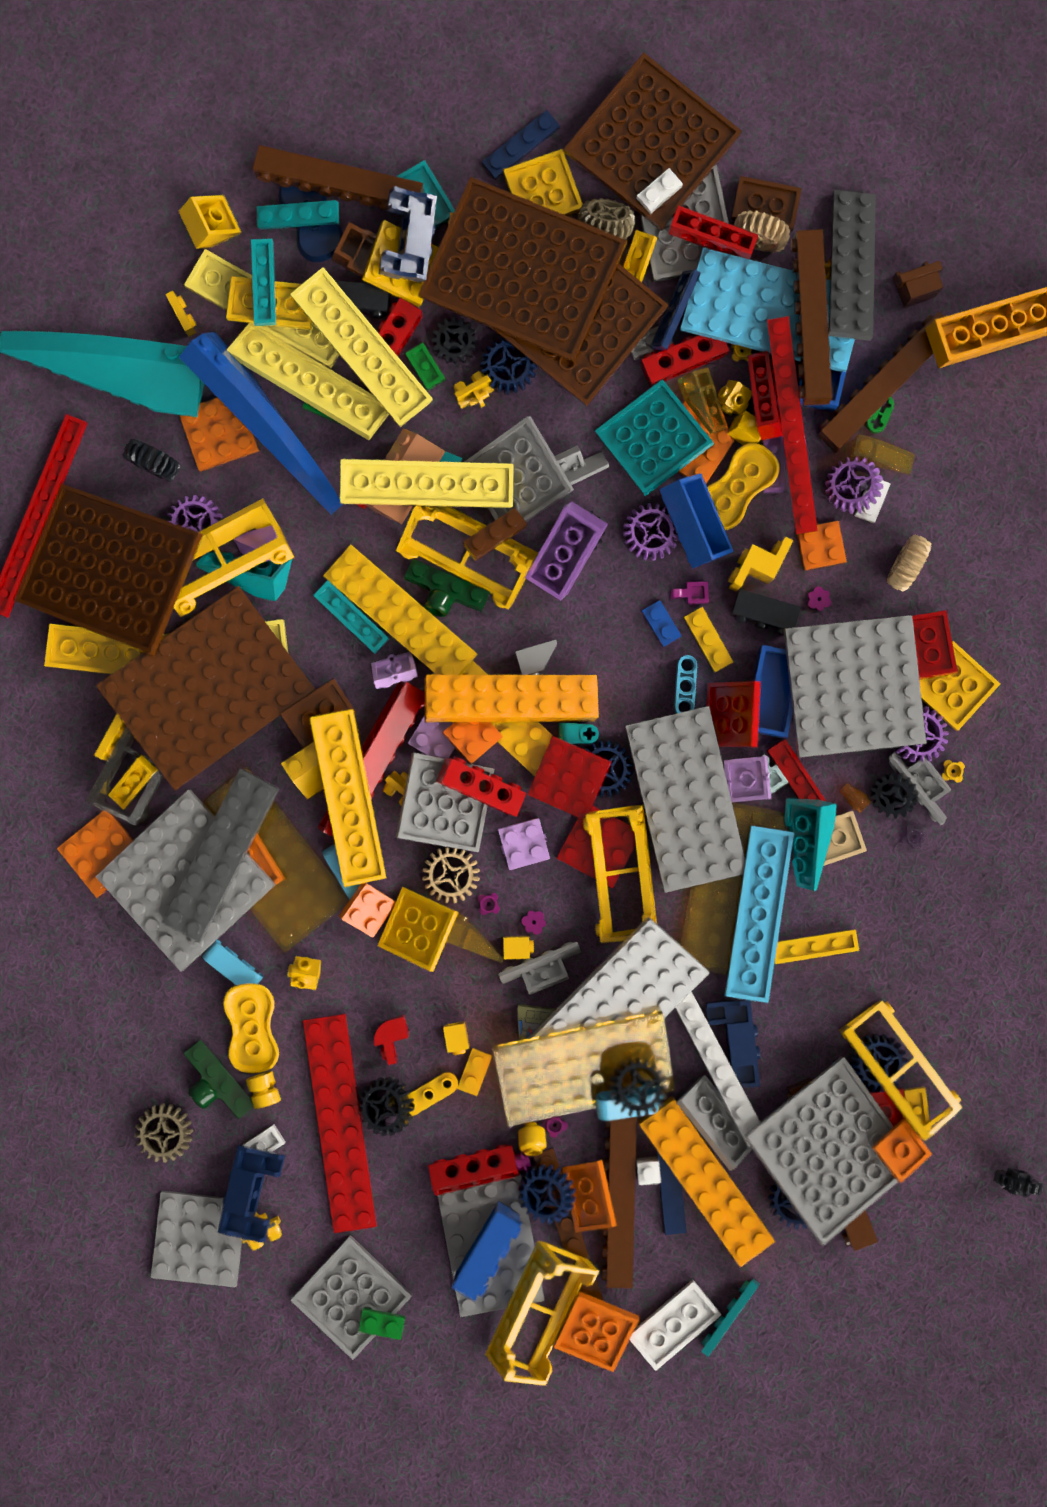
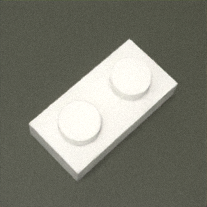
(659, 191)
(871, 514)
(267, 1140)

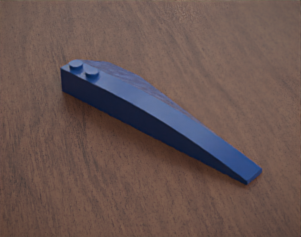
(251, 405)

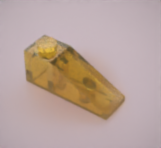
(702, 398)
(882, 454)
(468, 937)

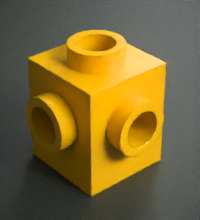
(734, 397)
(305, 972)

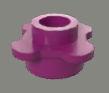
(484, 909)
(554, 1131)
(522, 1161)

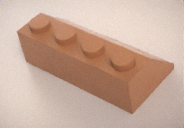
(407, 447)

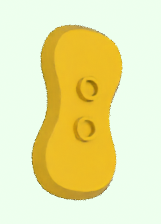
(749, 473)
(252, 1043)

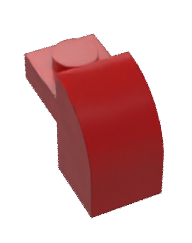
(388, 1032)

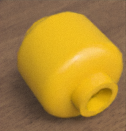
(532, 1139)

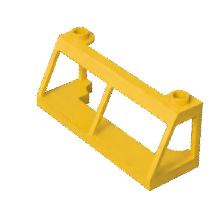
(253, 516)
(519, 554)
(593, 826)
(887, 1083)
(541, 1265)

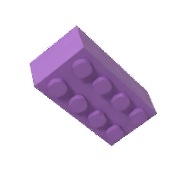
(566, 550)

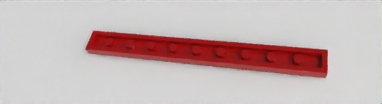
(792, 425)
(38, 509)

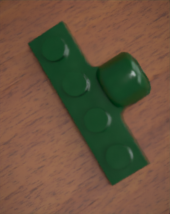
(445, 589)
(215, 1082)

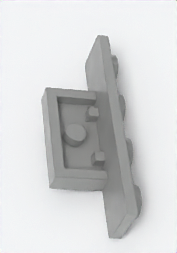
(578, 469)
(928, 784)
(543, 970)

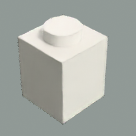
(648, 1170)

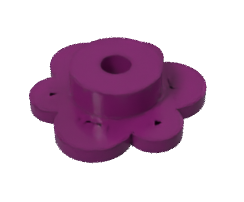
(825, 601)
(538, 917)

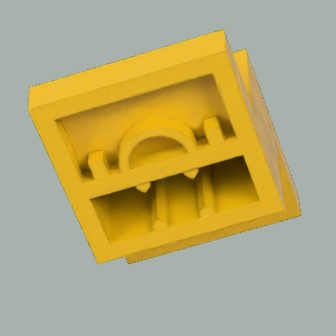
(759, 563)

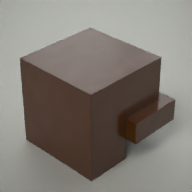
(354, 249)
(919, 283)

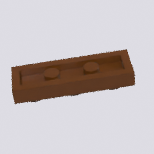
(494, 534)

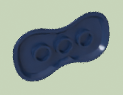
(313, 242)

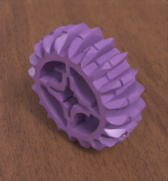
(846, 488)
(660, 515)
(202, 519)
(936, 738)

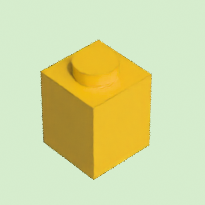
(744, 429)
(518, 947)
(456, 1037)

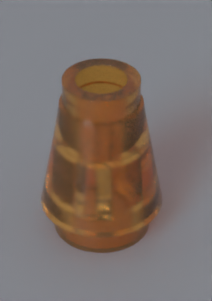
(855, 798)

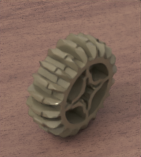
(608, 216)
(145, 1134)

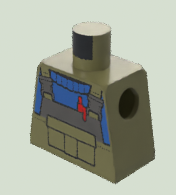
(531, 1018)

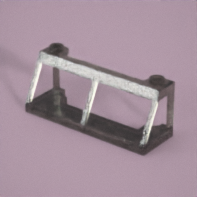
(101, 788)

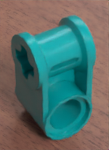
(574, 733)

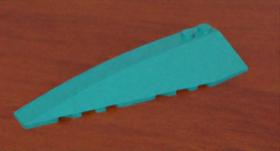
(125, 367)

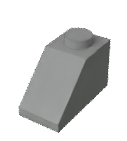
(535, 658)

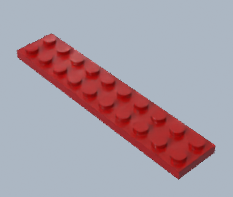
(340, 1123)

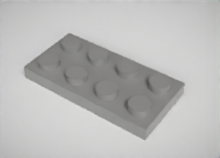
(714, 1122)

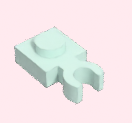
(776, 776)

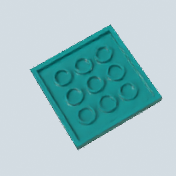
(654, 437)

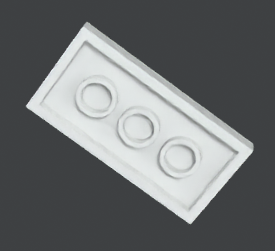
(674, 1325)

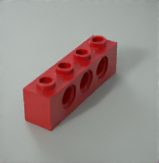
(712, 233)
(405, 312)
(678, 366)
(764, 395)
(450, 777)
(485, 1174)

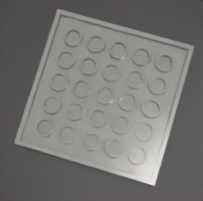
(854, 686)
(153, 867)
(823, 1151)

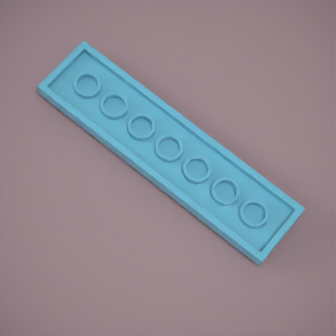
(759, 914)

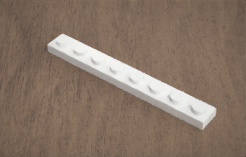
(717, 1065)

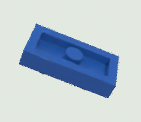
(661, 623)

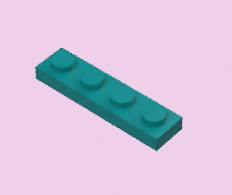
(298, 214)
(263, 282)
(351, 617)
(734, 1308)

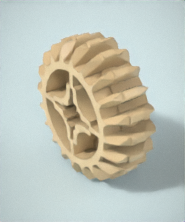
(771, 231)
(909, 562)
(434, 882)

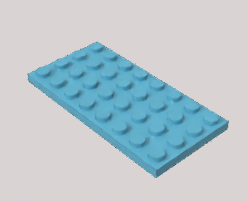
(739, 297)

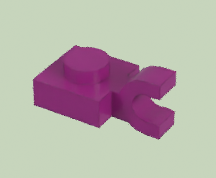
(694, 593)

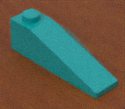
(263, 580)
(812, 828)

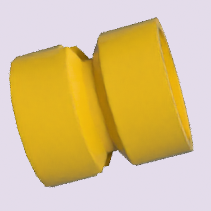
(263, 1090)

